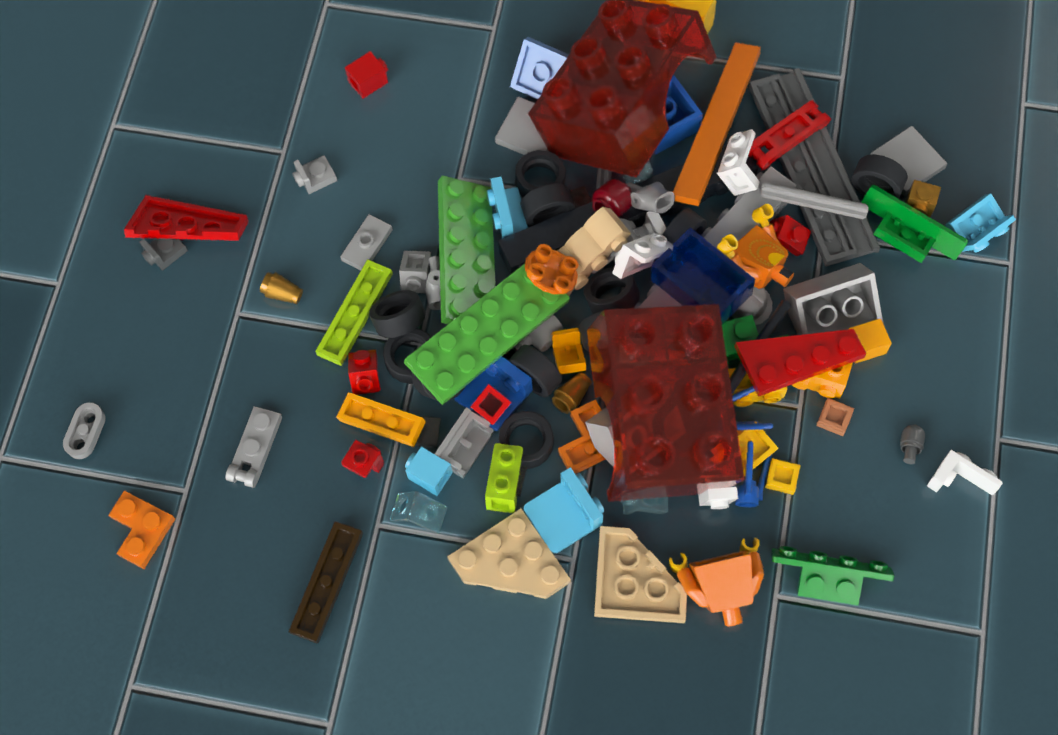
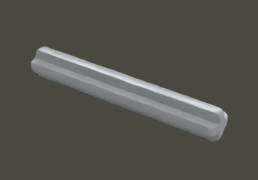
(813, 200)

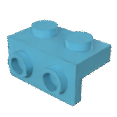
(508, 210)
(980, 223)

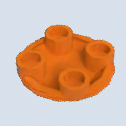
(551, 270)

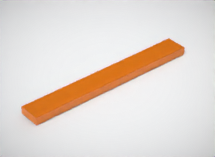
(716, 124)

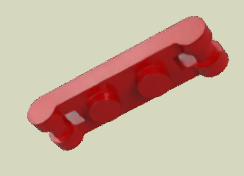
(788, 133)

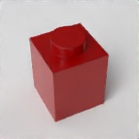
(367, 74)
(491, 404)

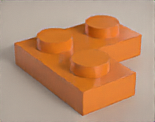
(581, 452)
(147, 524)

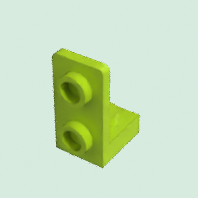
(503, 478)

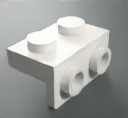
(640, 254)

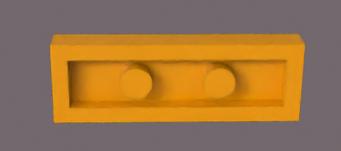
(381, 419)

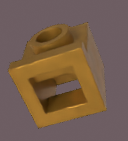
(923, 197)

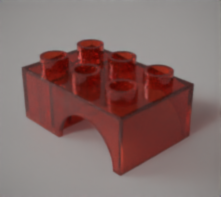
(614, 85)
(666, 400)

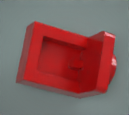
(791, 234)
(363, 372)
(363, 458)

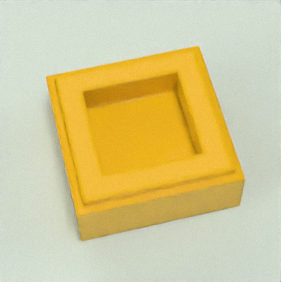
(782, 476)

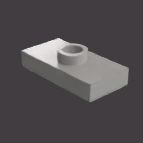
(366, 242)

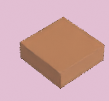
(835, 417)

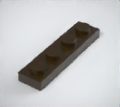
(326, 582)

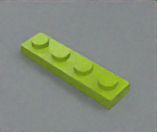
(354, 312)

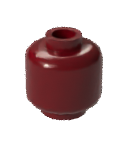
(613, 195)

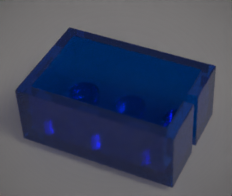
(702, 275)

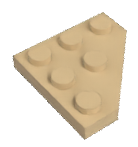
(510, 560)
(634, 581)

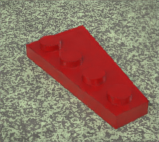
(182, 220)
(791, 359)

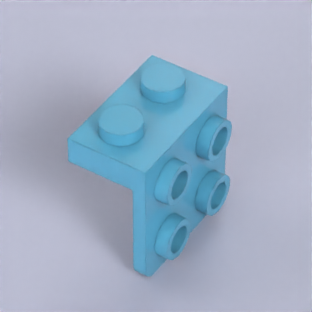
(565, 512)

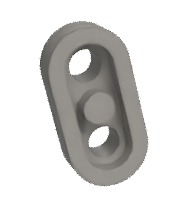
(82, 431)

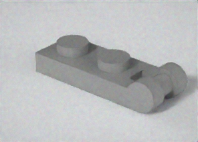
(254, 446)

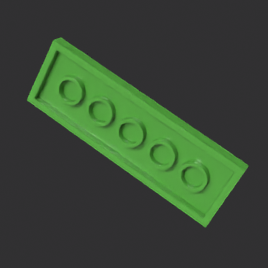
(464, 245)
(482, 334)

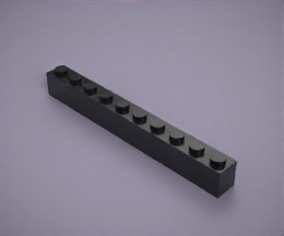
(559, 229)

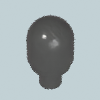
(912, 442)

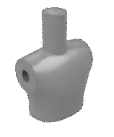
(651, 197)
(432, 286)
(541, 336)

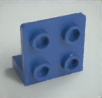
(507, 380)

